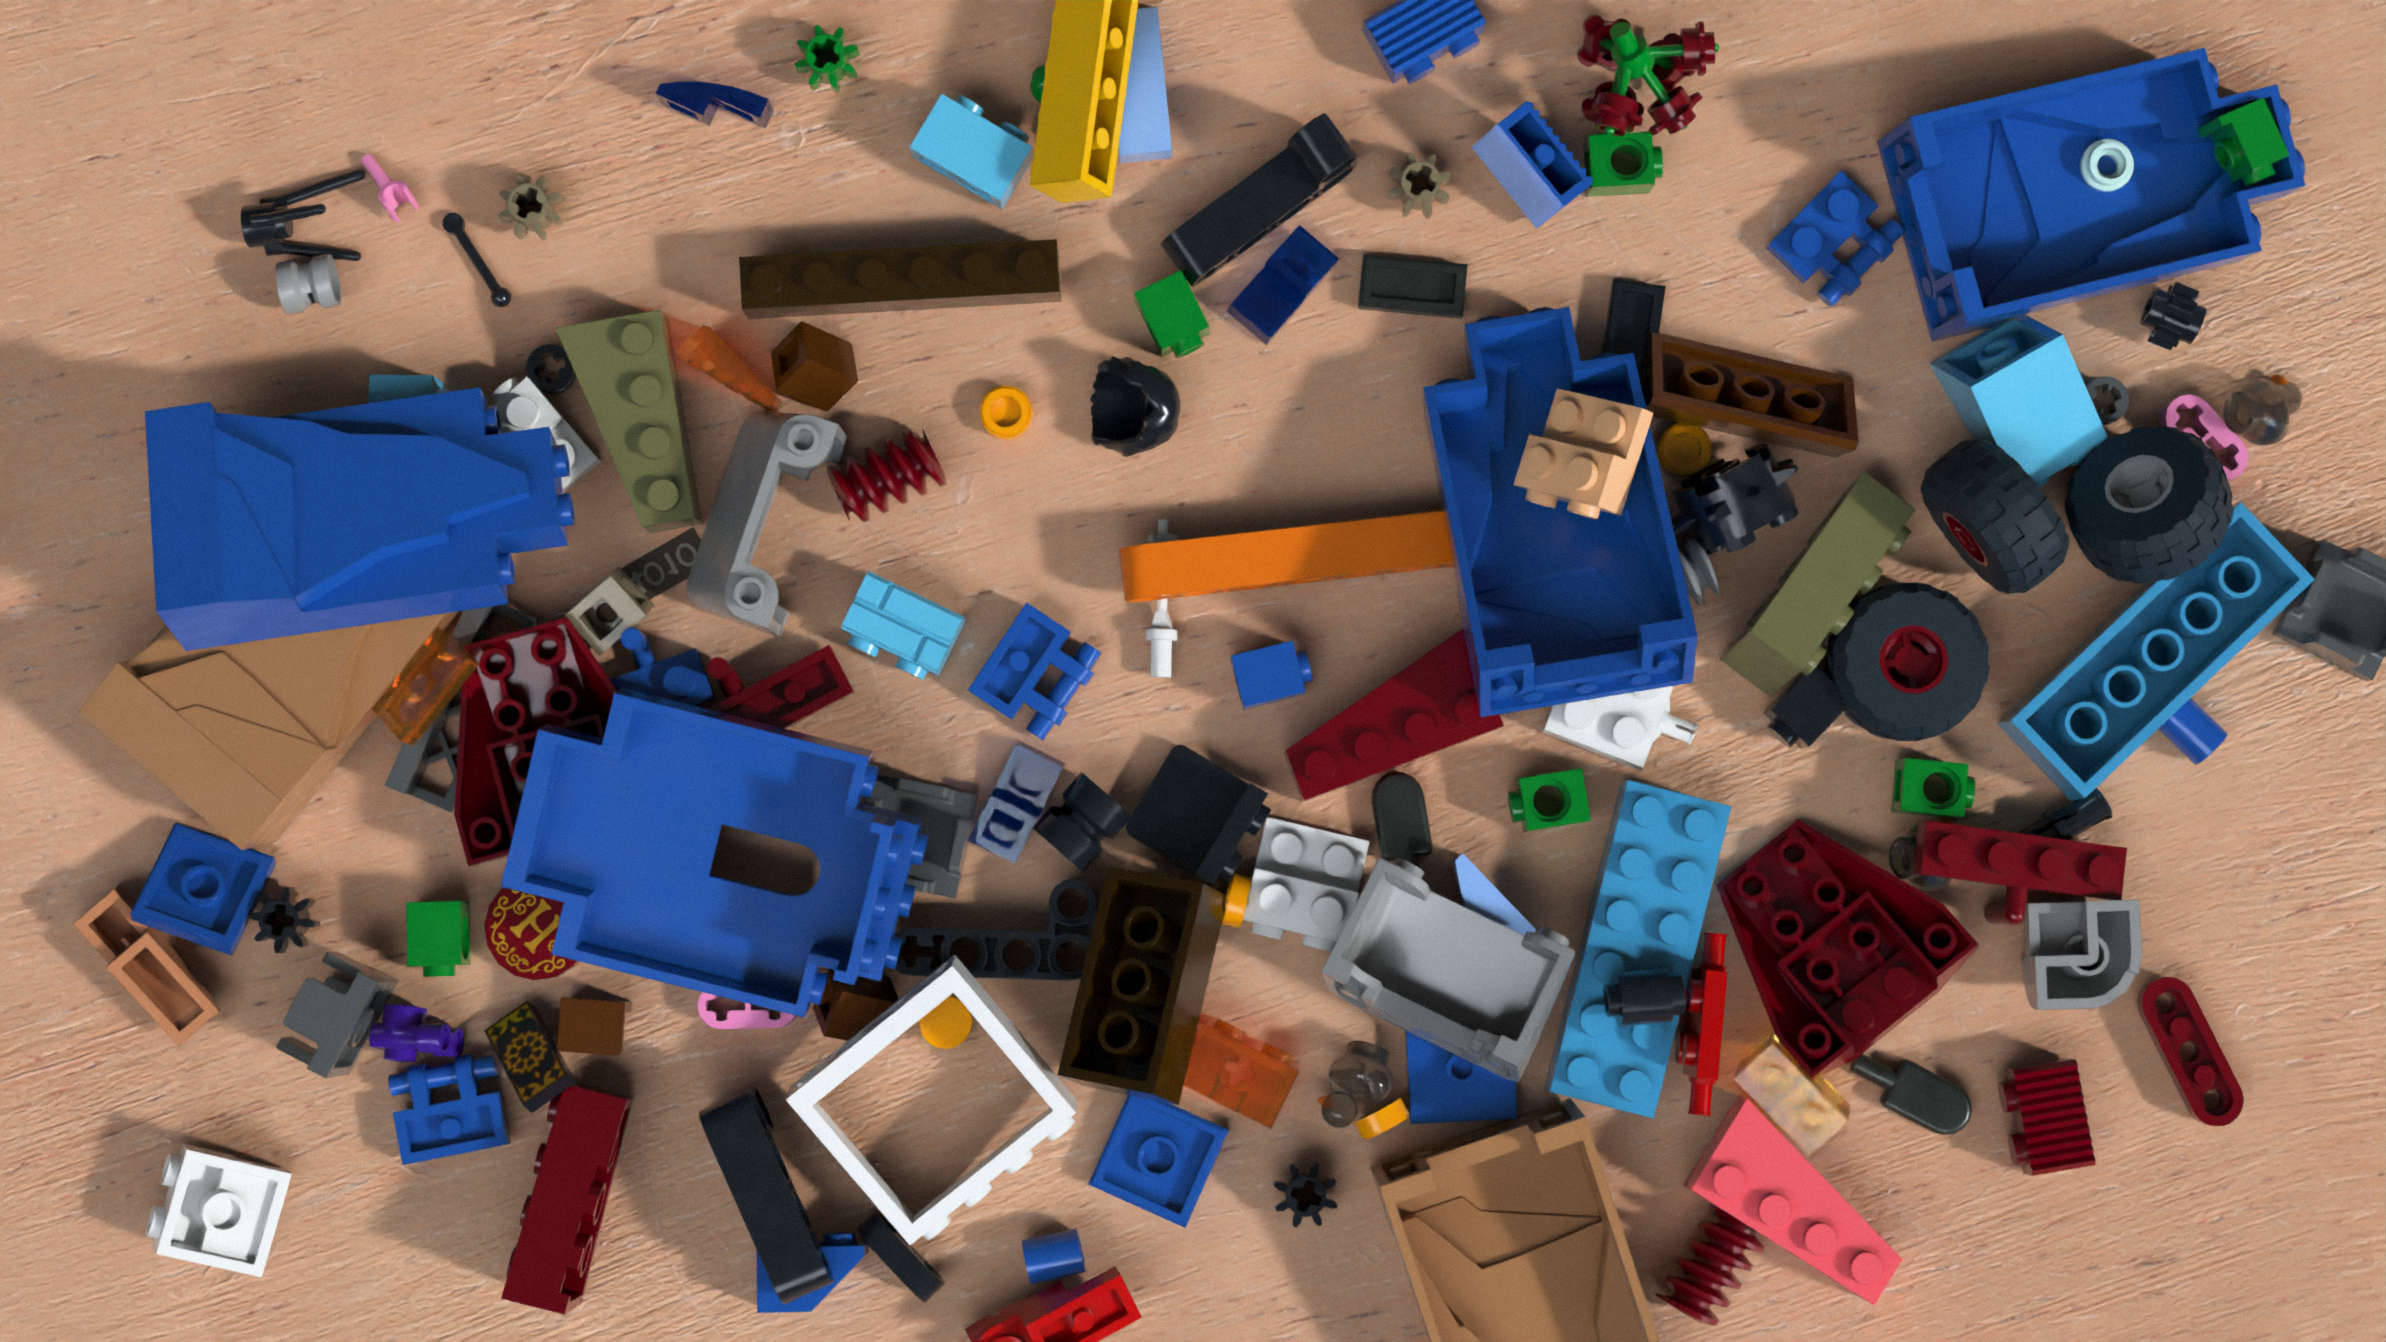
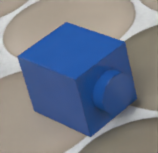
(1270, 674)

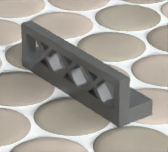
(413, 760)

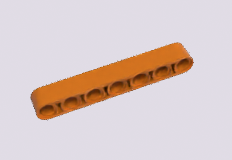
(1285, 557)

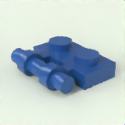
(1823, 227)
(1020, 663)
(450, 1126)

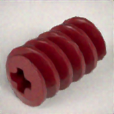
(886, 475)
(1711, 1267)

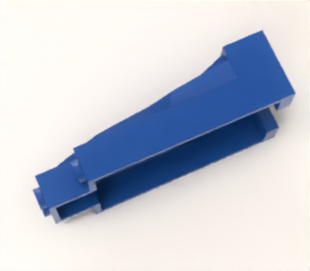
(2013, 228)
(343, 514)
(1544, 595)

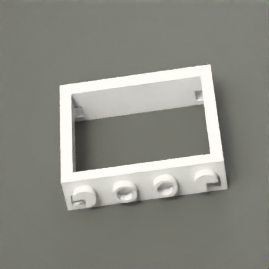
(880, 1032)

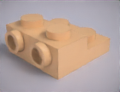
(1584, 454)

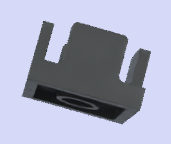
(2341, 610)
(946, 819)
(336, 1016)

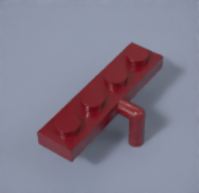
(785, 695)
(2019, 864)

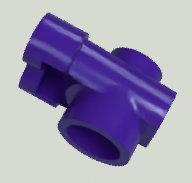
(406, 1033)

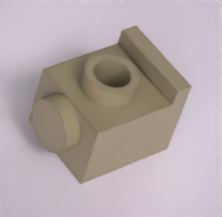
(623, 598)

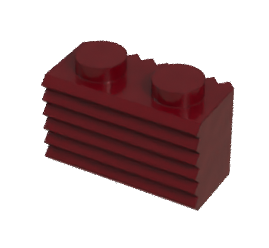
(2047, 1116)

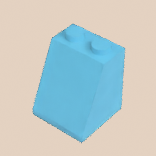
(2023, 395)

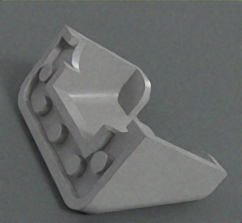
(722, 571)
(1447, 971)

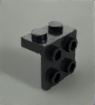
(1198, 815)

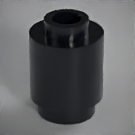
(1644, 997)

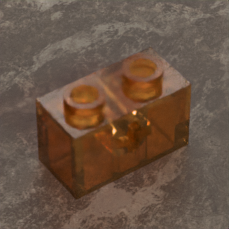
(1256, 1099)

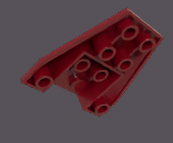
(515, 690)
(1837, 945)

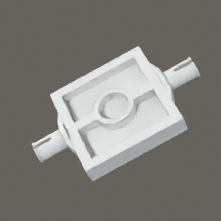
(1619, 725)

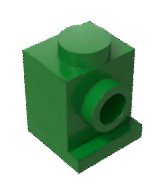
(2246, 142)

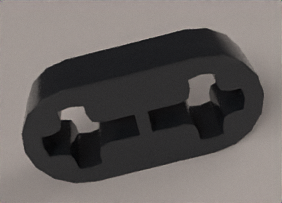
(900, 1256)

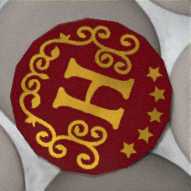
(523, 933)

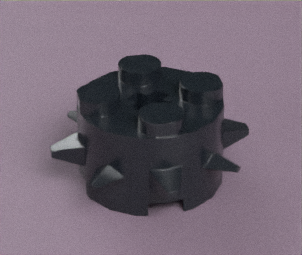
(1734, 499)

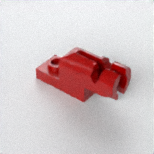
(1056, 1315)

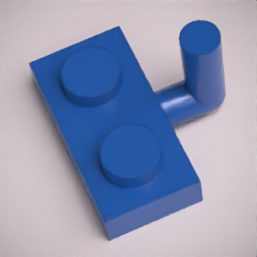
(675, 678)

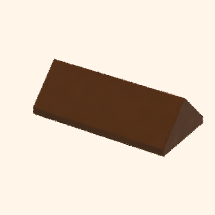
(1749, 396)

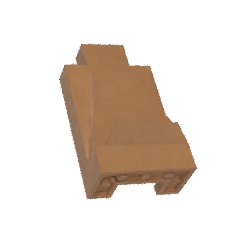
(253, 723)
(1515, 1235)

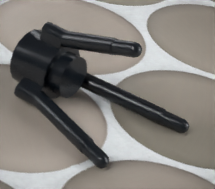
(272, 221)

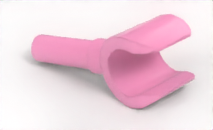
(391, 192)

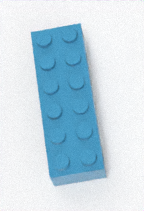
(2153, 657)
(1639, 918)

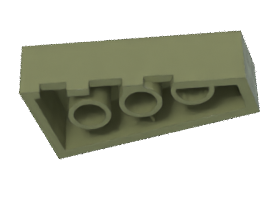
(637, 403)
(1820, 586)

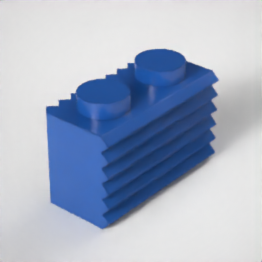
(1420, 31)
(1532, 164)

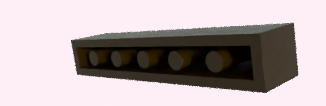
(900, 279)

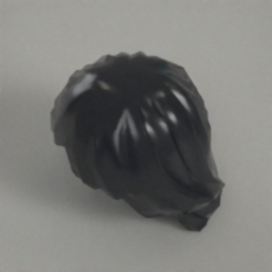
(1133, 406)

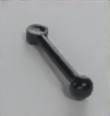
(455, 225)

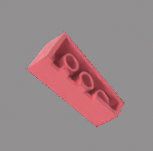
(1781, 1196)

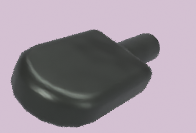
(1401, 818)
(1918, 1094)

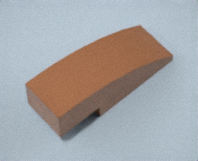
(147, 966)

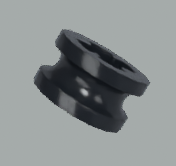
(536, 364)

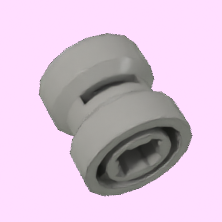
(308, 284)

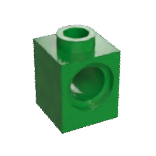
(1605, 179)
(1172, 315)
(1909, 794)
(1573, 797)
(438, 936)

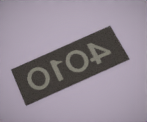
(665, 564)

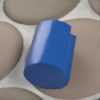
(2193, 732)
(1053, 1256)

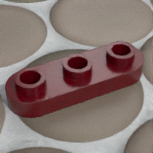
(2208, 1066)

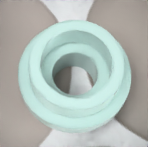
(2122, 158)

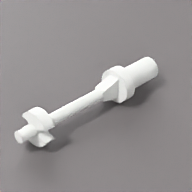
(1161, 631)

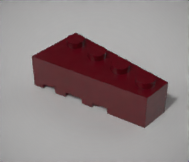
(1398, 722)
(568, 1198)

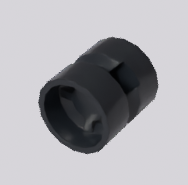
(1082, 822)

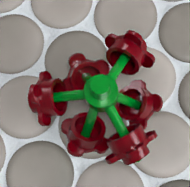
(1660, 65)

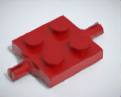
(1701, 1043)

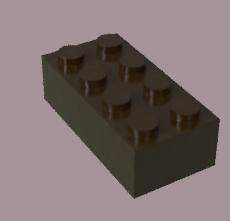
(1143, 985)

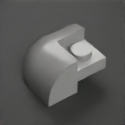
(2080, 952)

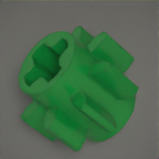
(830, 72)

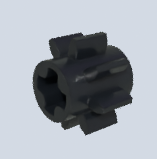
(2173, 316)
(276, 931)
(1311, 1208)

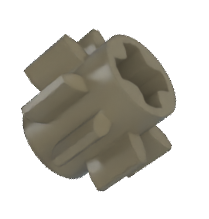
(1411, 173)
(532, 221)

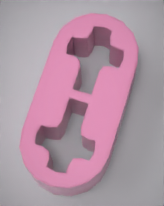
(2212, 430)
(740, 1019)

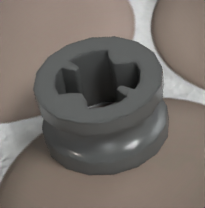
(2120, 395)

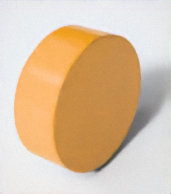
(1006, 412)
(1684, 449)
(1236, 900)
(947, 1024)
(1381, 1118)

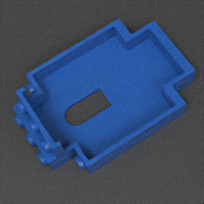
(631, 838)

